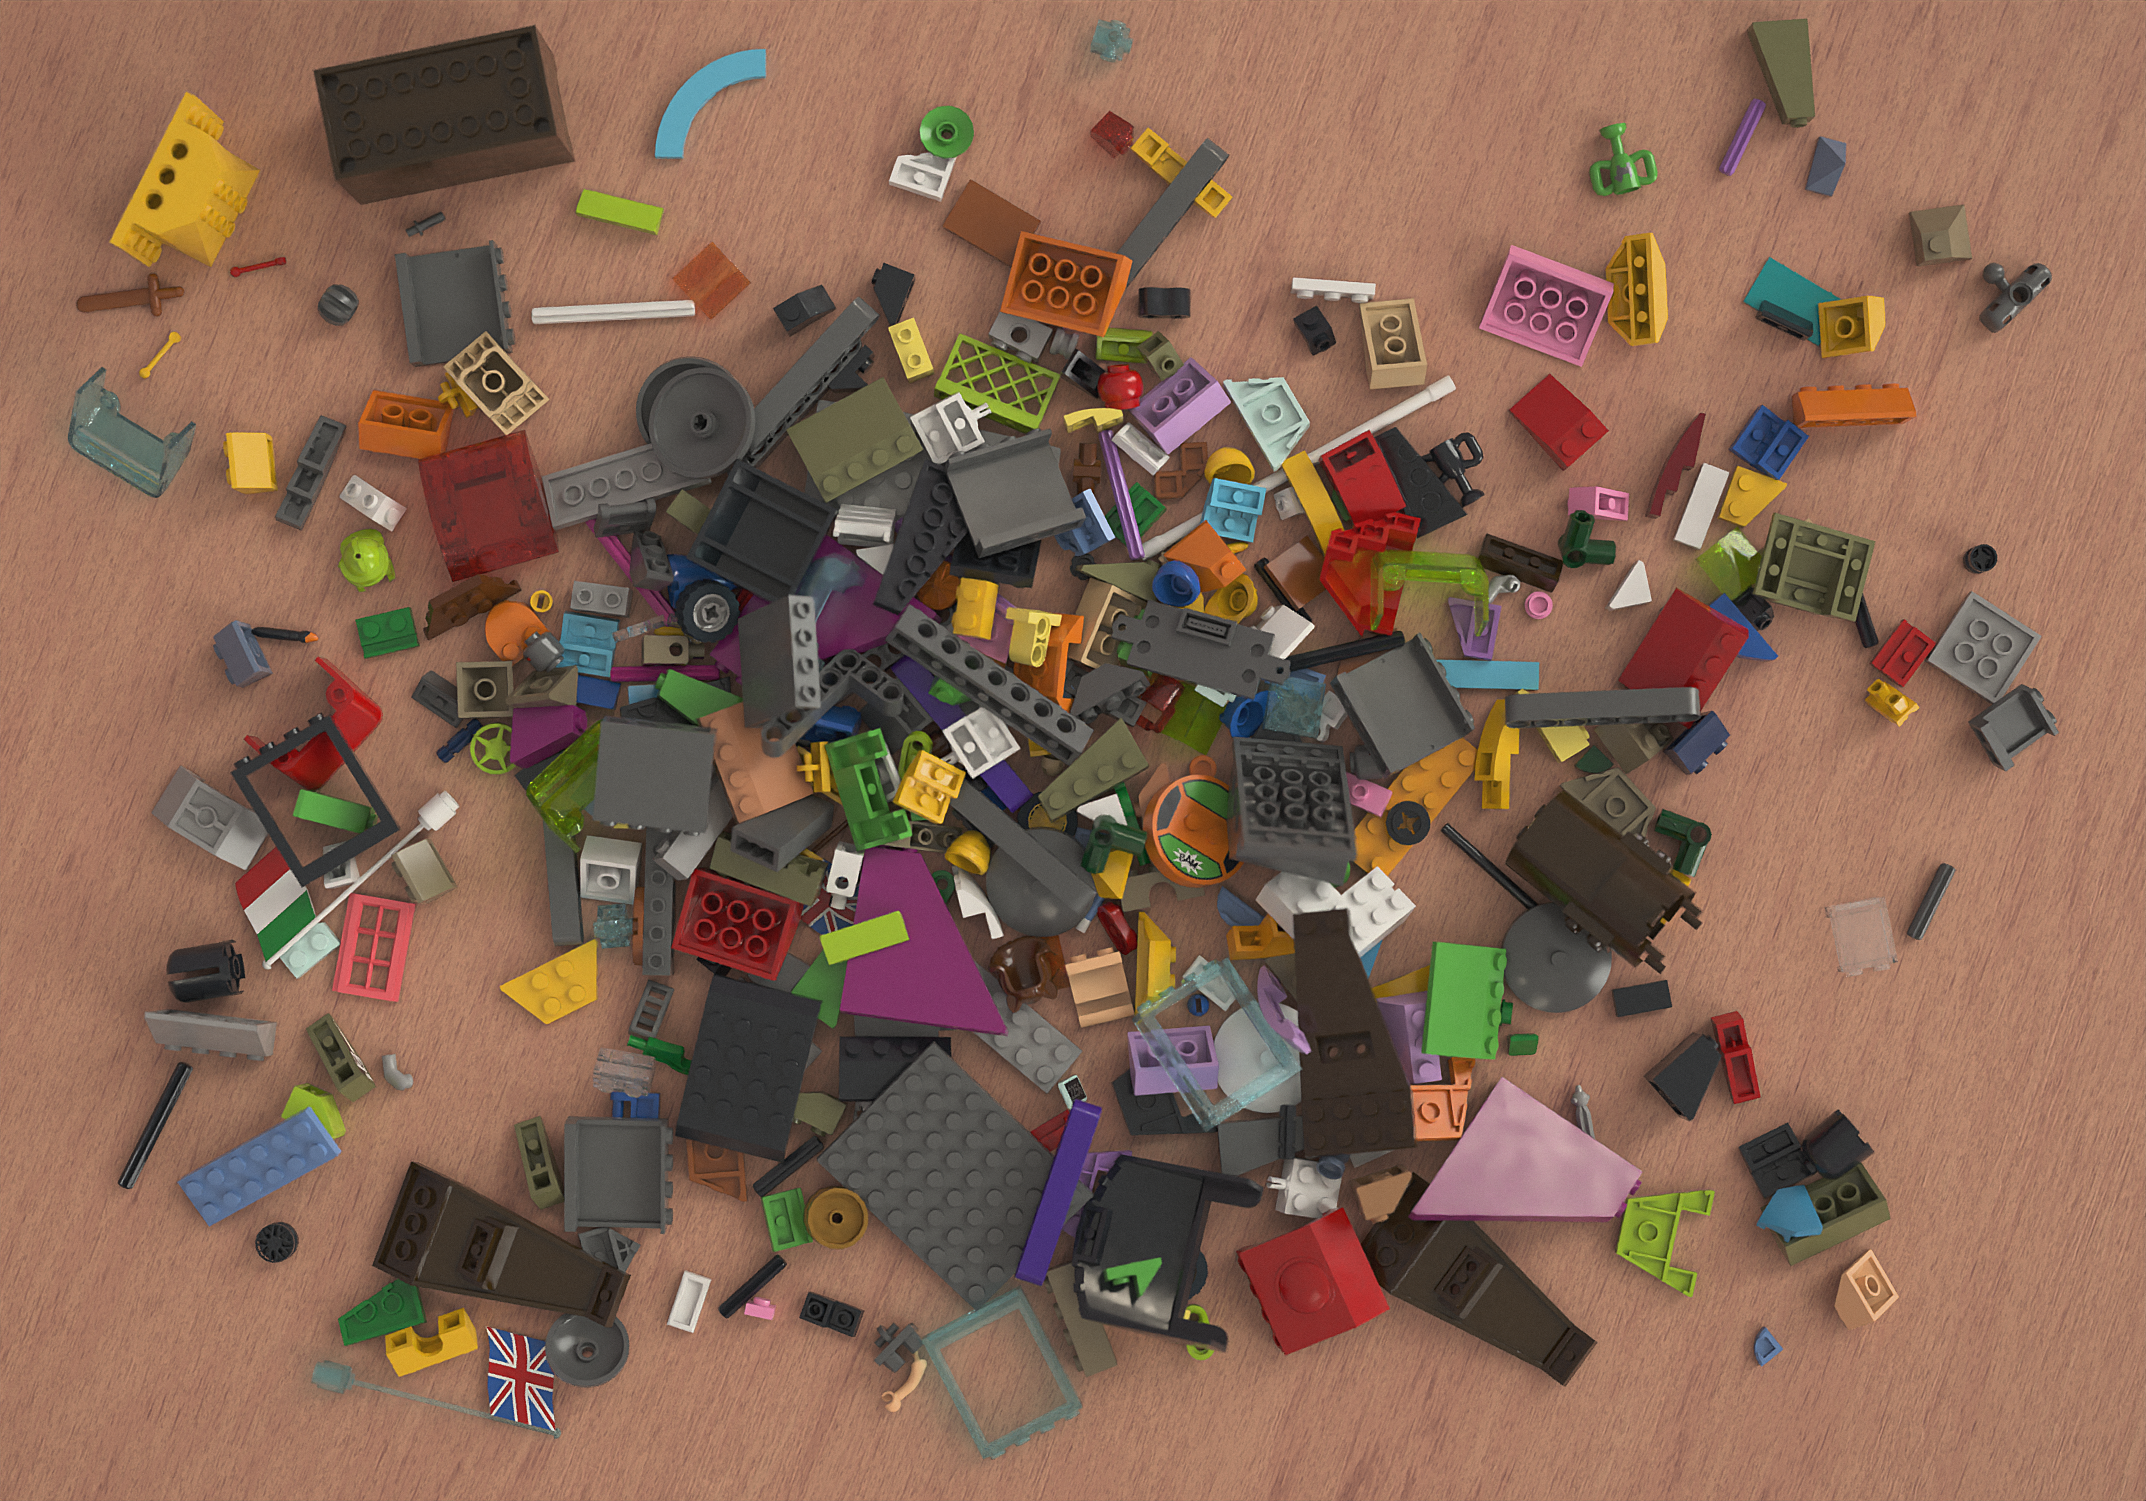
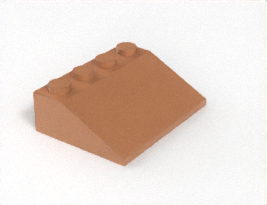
(748, 776)

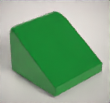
(1522, 1044)

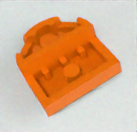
(509, 626)

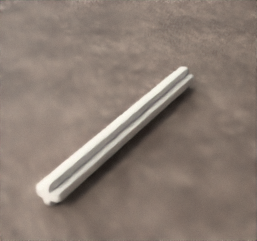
(610, 312)

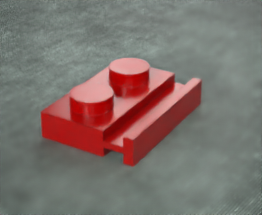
(1902, 653)

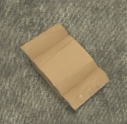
(496, 383)

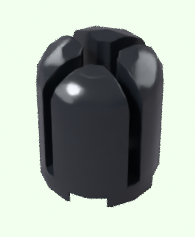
(211, 985)

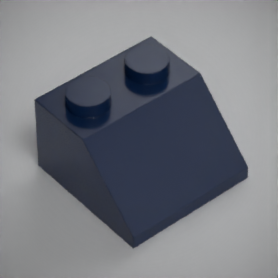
(1698, 743)

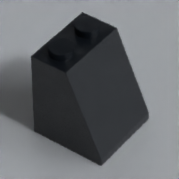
(1686, 1074)

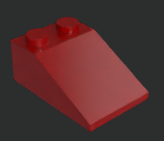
(1558, 421)

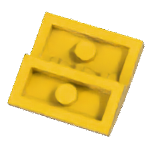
(929, 787)

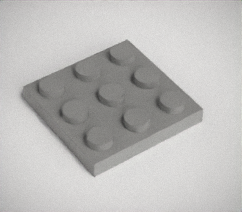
(1983, 648)

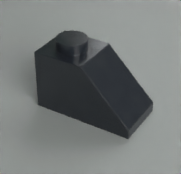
(892, 290)
(804, 309)

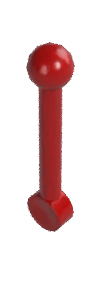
(236, 271)

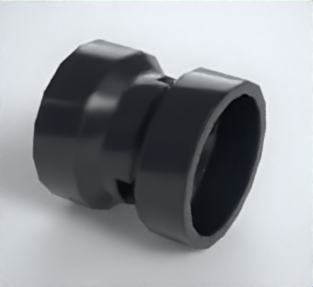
(1985, 558)

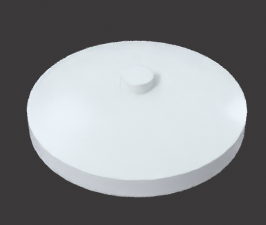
(1245, 1057)

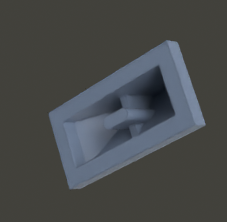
(1826, 166)

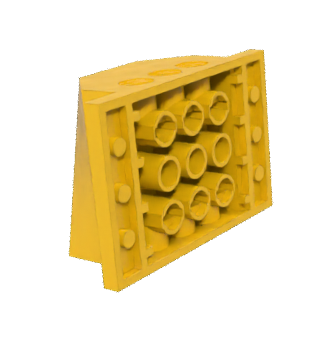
(187, 191)

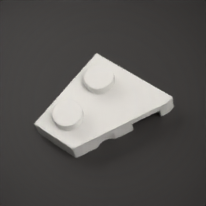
(922, 174)

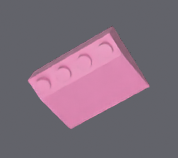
(1546, 305)

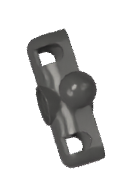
(2025, 284)

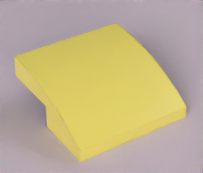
(1101, 418)

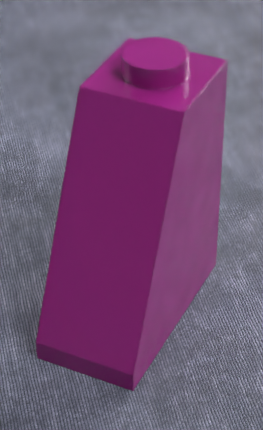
(543, 732)

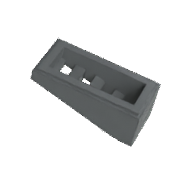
(660, 989)

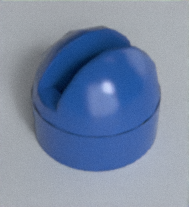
(1191, 1005)

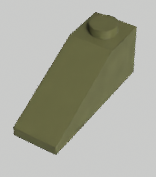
(1131, 577)
(539, 1163)

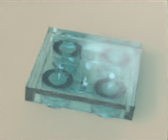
(1295, 707)

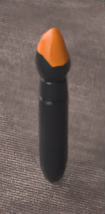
(284, 634)

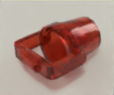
(1164, 697)

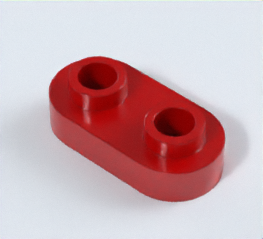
(1118, 930)

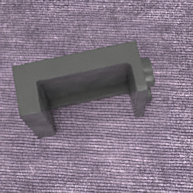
(2013, 725)

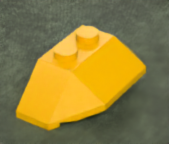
(1639, 291)
(1152, 962)

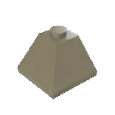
(1940, 235)

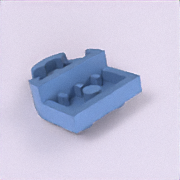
(1094, 531)

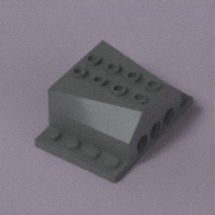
(1290, 808)

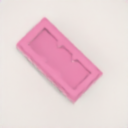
(1368, 795)

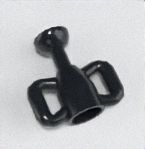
(1452, 464)

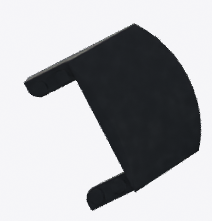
(1145, 1214)

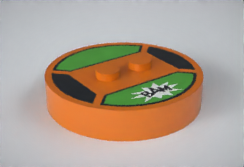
(1190, 831)

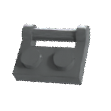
(624, 518)

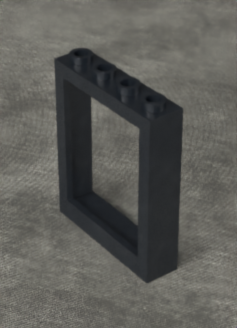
(346, 850)

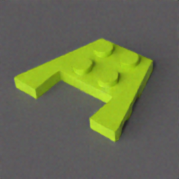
(1650, 1232)

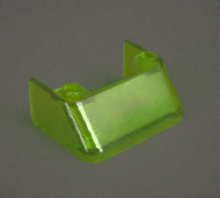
(1395, 566)
(568, 786)

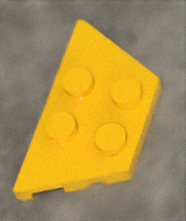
(558, 985)

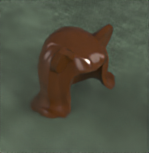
(1023, 971)

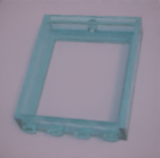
(1177, 1070)
(977, 1319)

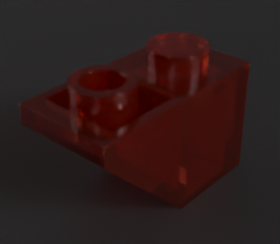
(1113, 134)

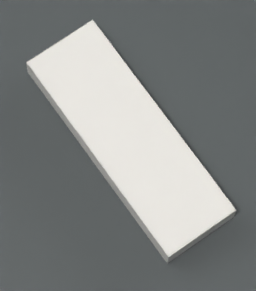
(1701, 506)

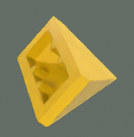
(1115, 874)

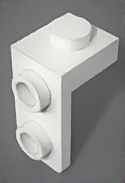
(372, 503)

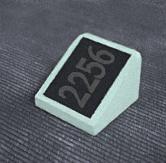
(1071, 1089)

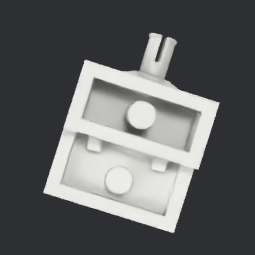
(949, 427)
(979, 742)
(1304, 1189)

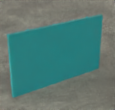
(1791, 292)

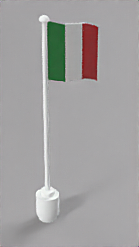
(283, 909)

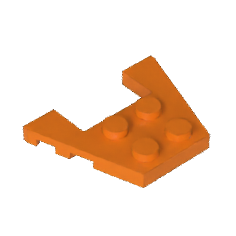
(1443, 1108)

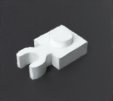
(1332, 715)

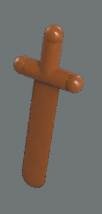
(150, 295)

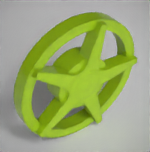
(495, 748)

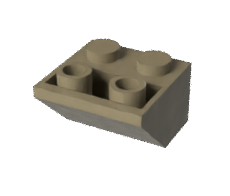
(1634, 743)
(423, 872)

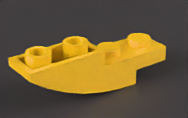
(1494, 758)

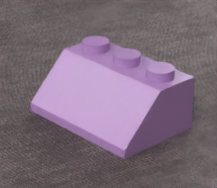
(1180, 405)
(1405, 1022)
(1193, 1045)

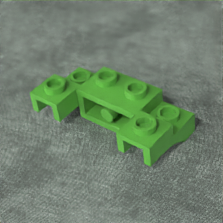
(862, 790)

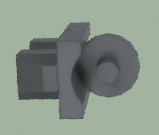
(907, 1337)

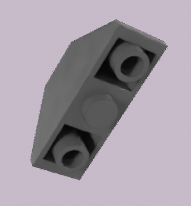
(649, 562)
(1105, 690)

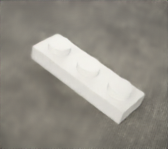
(1332, 289)

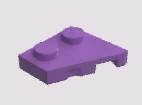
(1464, 618)

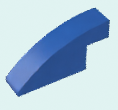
(1755, 646)

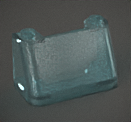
(826, 574)

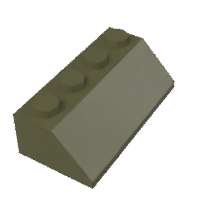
(1844, 1209)

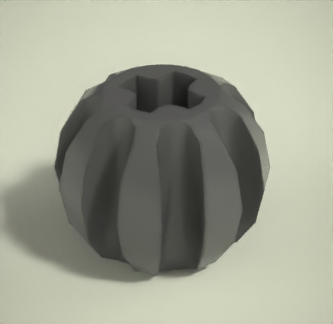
(338, 304)

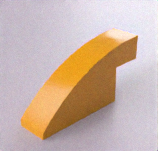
(1259, 941)

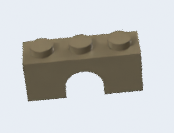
(1138, 887)

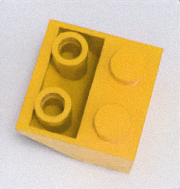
(250, 462)

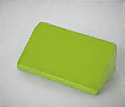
(1121, 345)

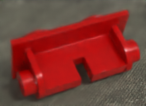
(1051, 1131)

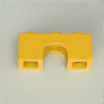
(411, 1352)

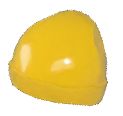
(1229, 465)
(970, 852)

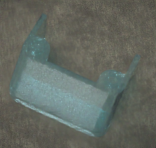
(122, 445)

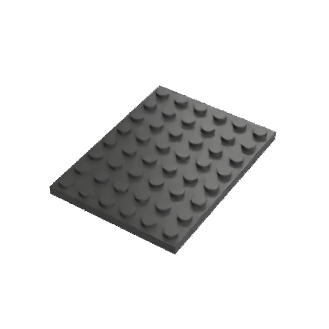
(947, 1173)

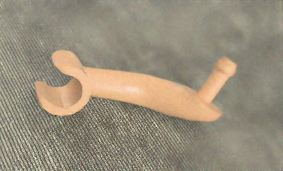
(917, 1370)

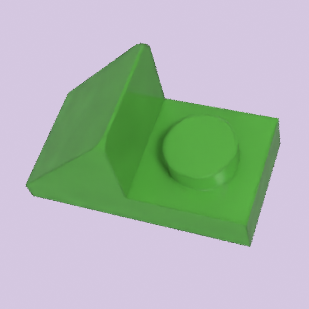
(1140, 1271)

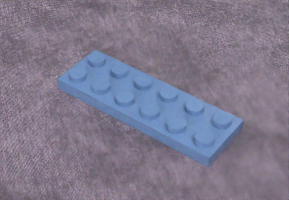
(259, 1166)

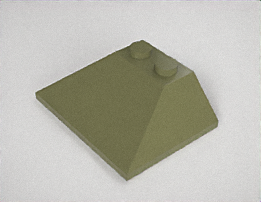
(1813, 568)

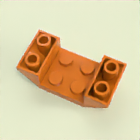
(1050, 676)

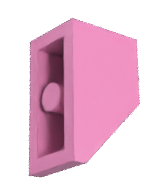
(1599, 502)

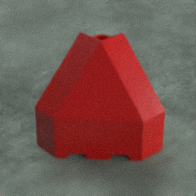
(1348, 567)

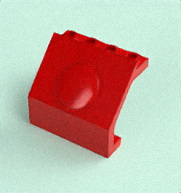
(1313, 1282)

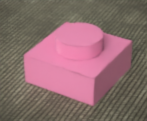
(760, 1308)

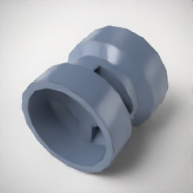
(1332, 1166)

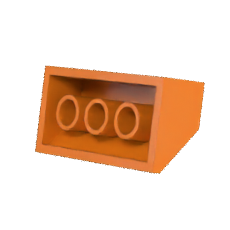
(1852, 407)

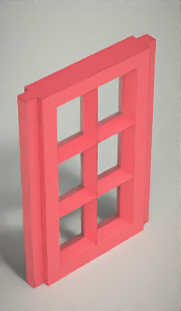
(349, 941)

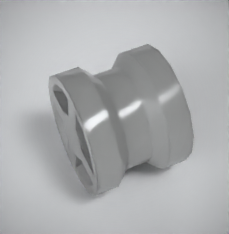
(1064, 343)

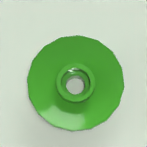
(944, 120)

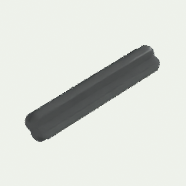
(1931, 901)

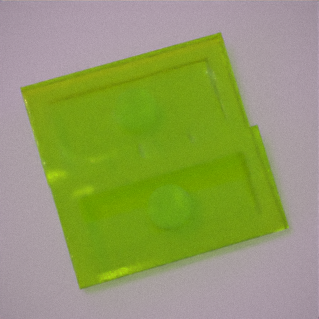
(1731, 563)

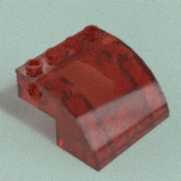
(488, 505)

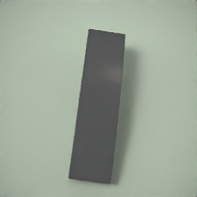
(311, 472)

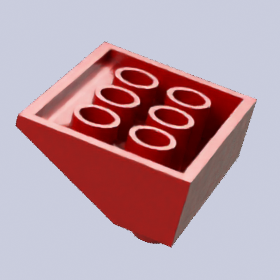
(1685, 649)
(736, 924)

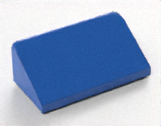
(597, 692)

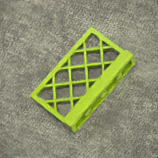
(1001, 412)

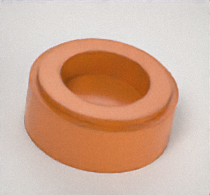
(1202, 766)

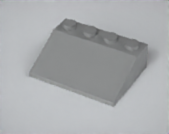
(212, 1032)

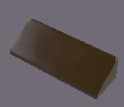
(1523, 563)

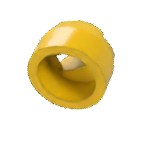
(546, 604)

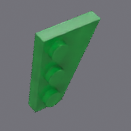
(384, 1313)

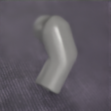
(1502, 584)
(393, 1075)

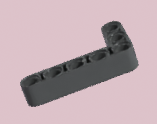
(843, 680)

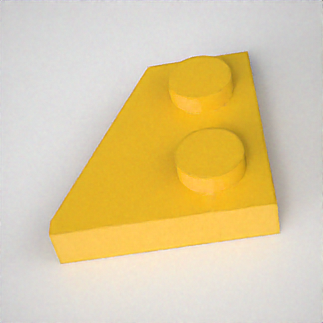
(1748, 496)

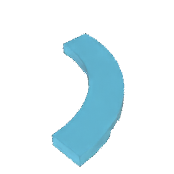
(698, 91)

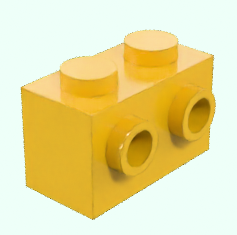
(975, 608)

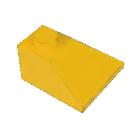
(1851, 325)

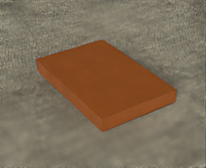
(989, 222)

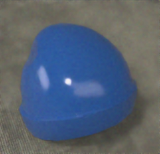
(1176, 584)

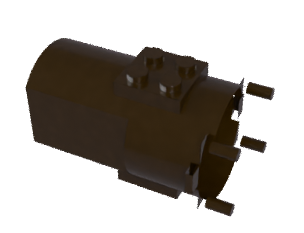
(1601, 880)

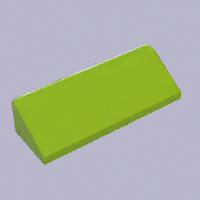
(619, 212)
(864, 937)

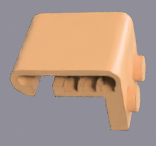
(1099, 987)

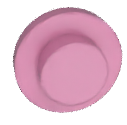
(1538, 605)

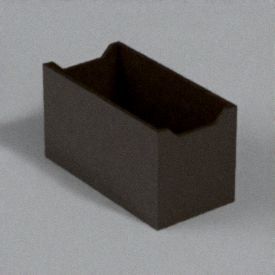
(444, 115)

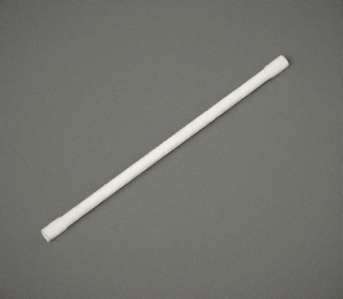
(1431, 393)

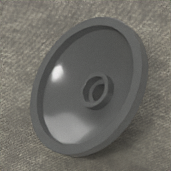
(576, 1334)

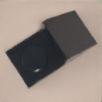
(848, 377)

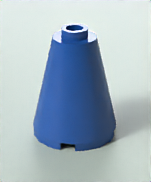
(685, 573)

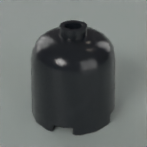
(1834, 1147)

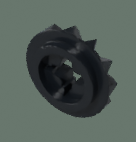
(1420, 827)

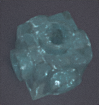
(1103, 37)
(613, 926)

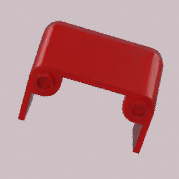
(319, 759)

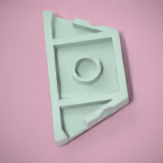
(1270, 415)

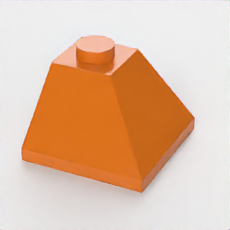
(1208, 557)

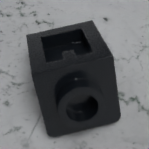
(1754, 609)

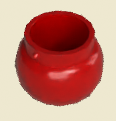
(1120, 387)

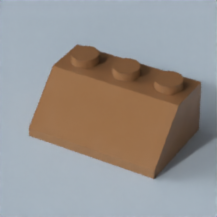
(1380, 1192)

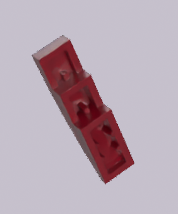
(1681, 457)

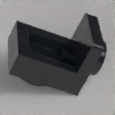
(1315, 330)

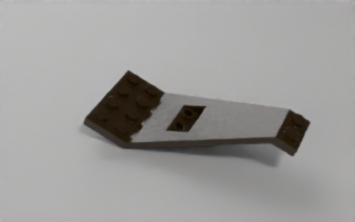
(1352, 1098)
(442, 1233)
(1495, 1302)

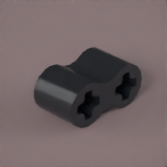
(1164, 303)

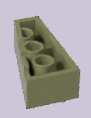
(1098, 770)
(797, 880)

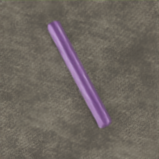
(1121, 495)

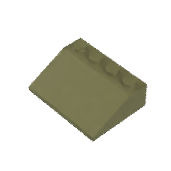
(854, 439)

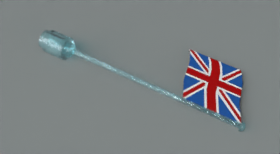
(517, 1383)

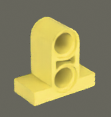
(1030, 634)

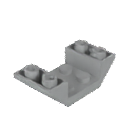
(210, 819)

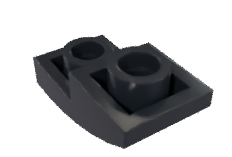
(831, 1314)

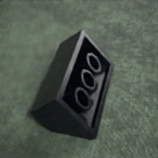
(873, 1063)

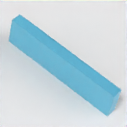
(1492, 674)

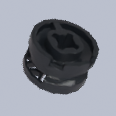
(277, 1242)

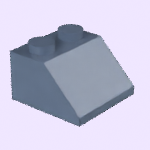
(241, 654)

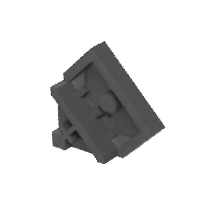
(609, 1246)

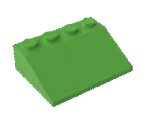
(1464, 1000)

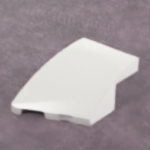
(974, 900)

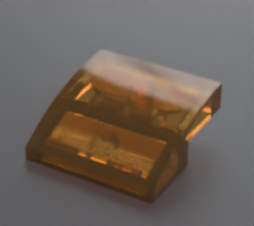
(711, 280)

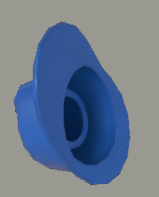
(1244, 715)

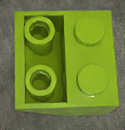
(321, 1103)

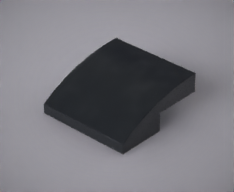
(1775, 1160)

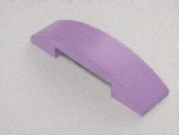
(1269, 996)

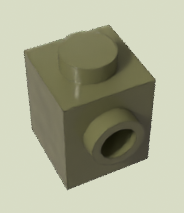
(1160, 356)

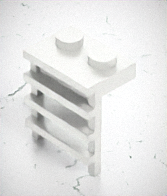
(865, 526)

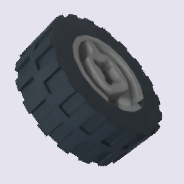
(707, 610)

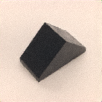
(1082, 373)

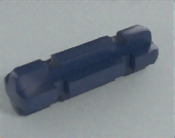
(459, 741)

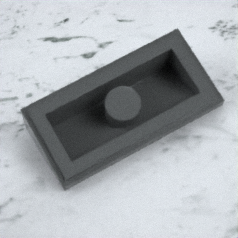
(439, 697)

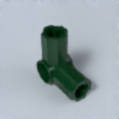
(1578, 548)
(1680, 828)
(1119, 837)

